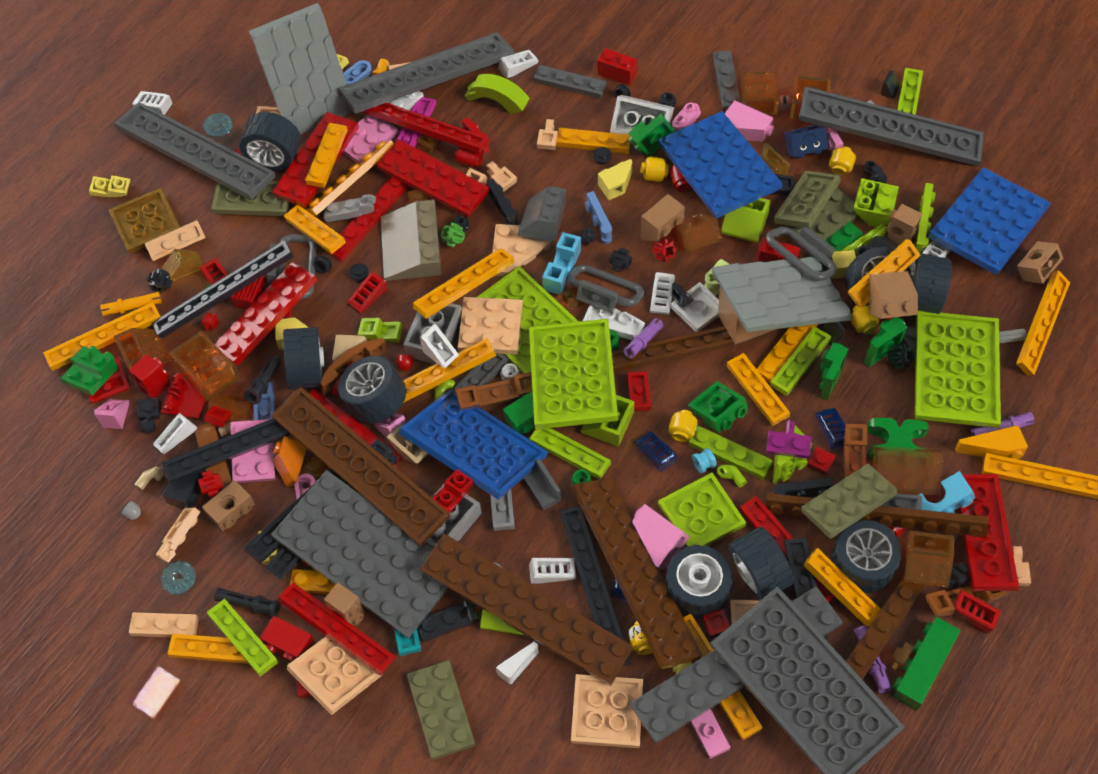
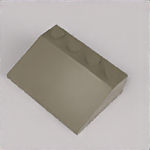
(411, 242)

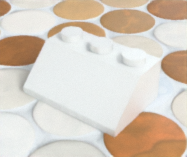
(633, 111)

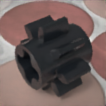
(620, 259)
(159, 280)
(900, 356)
(958, 575)

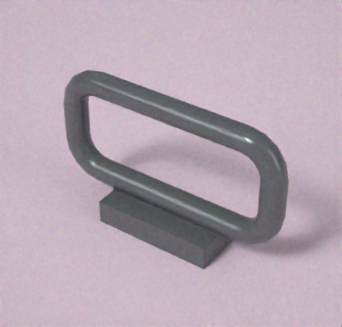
(811, 244)
(274, 274)
(600, 296)

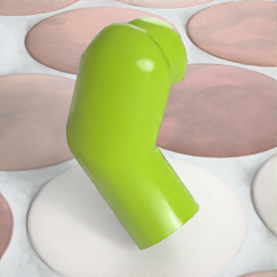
(441, 389)
(733, 473)

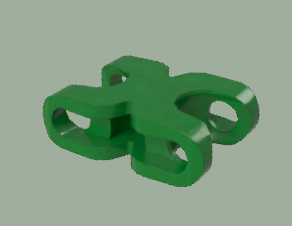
(894, 435)

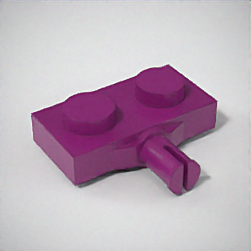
(788, 443)

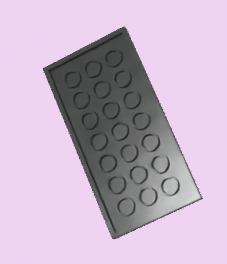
(363, 551)
(806, 686)

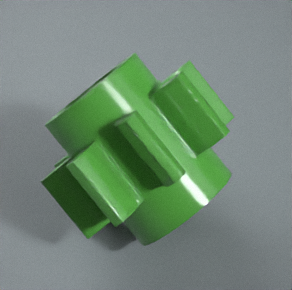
(452, 234)

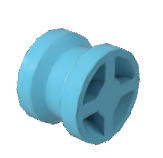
(704, 460)

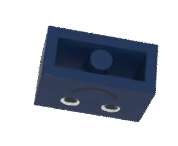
(806, 140)

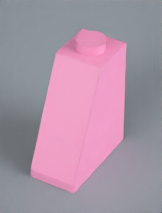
(750, 122)
(659, 536)

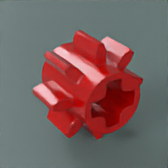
(664, 250)
(210, 483)

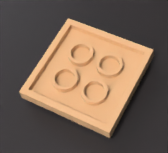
(491, 319)
(331, 674)
(604, 712)

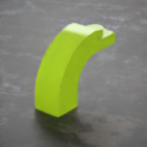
(500, 90)

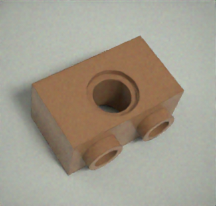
(903, 224)
(1040, 262)
(234, 495)
(345, 604)

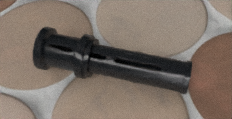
(260, 384)
(256, 604)

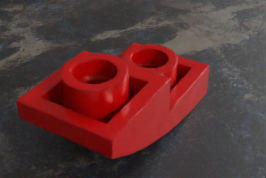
(453, 491)

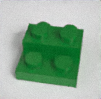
(646, 137)
(889, 335)
(831, 368)
(89, 370)
(719, 406)

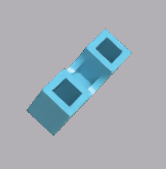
(566, 255)
(957, 495)

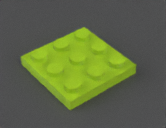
(702, 511)

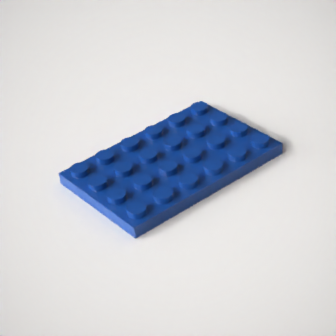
(719, 164)
(989, 220)
(474, 444)

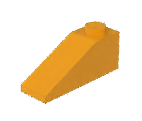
(1003, 442)

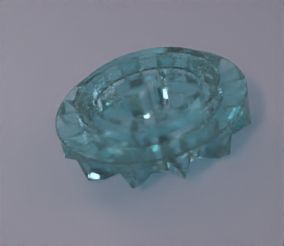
(217, 119)
(179, 585)

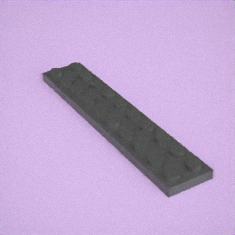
(425, 72)
(891, 126)
(195, 150)
(711, 680)

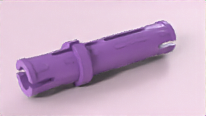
(640, 341)
(1020, 420)
(878, 669)

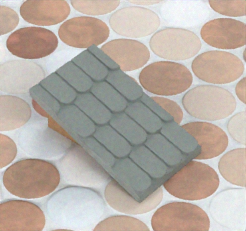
(301, 67)
(775, 296)

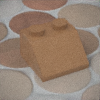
(661, 218)
(892, 295)

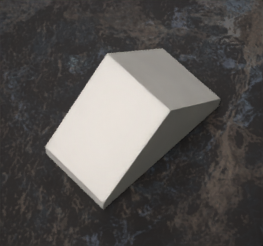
(437, 346)

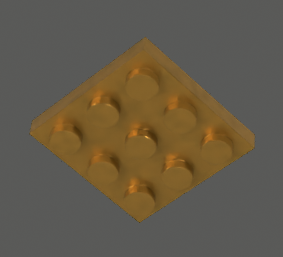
(143, 219)

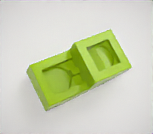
(376, 329)

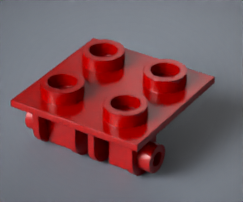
(182, 398)

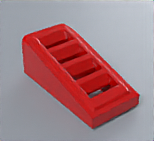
(210, 266)
(378, 290)
(992, 613)

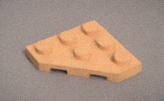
(521, 248)

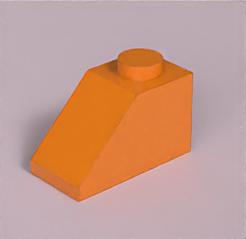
(288, 459)

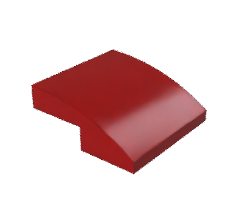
(114, 385)

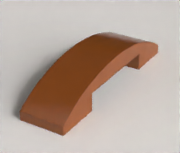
(363, 350)
(494, 393)
(205, 435)
(854, 447)
(942, 601)

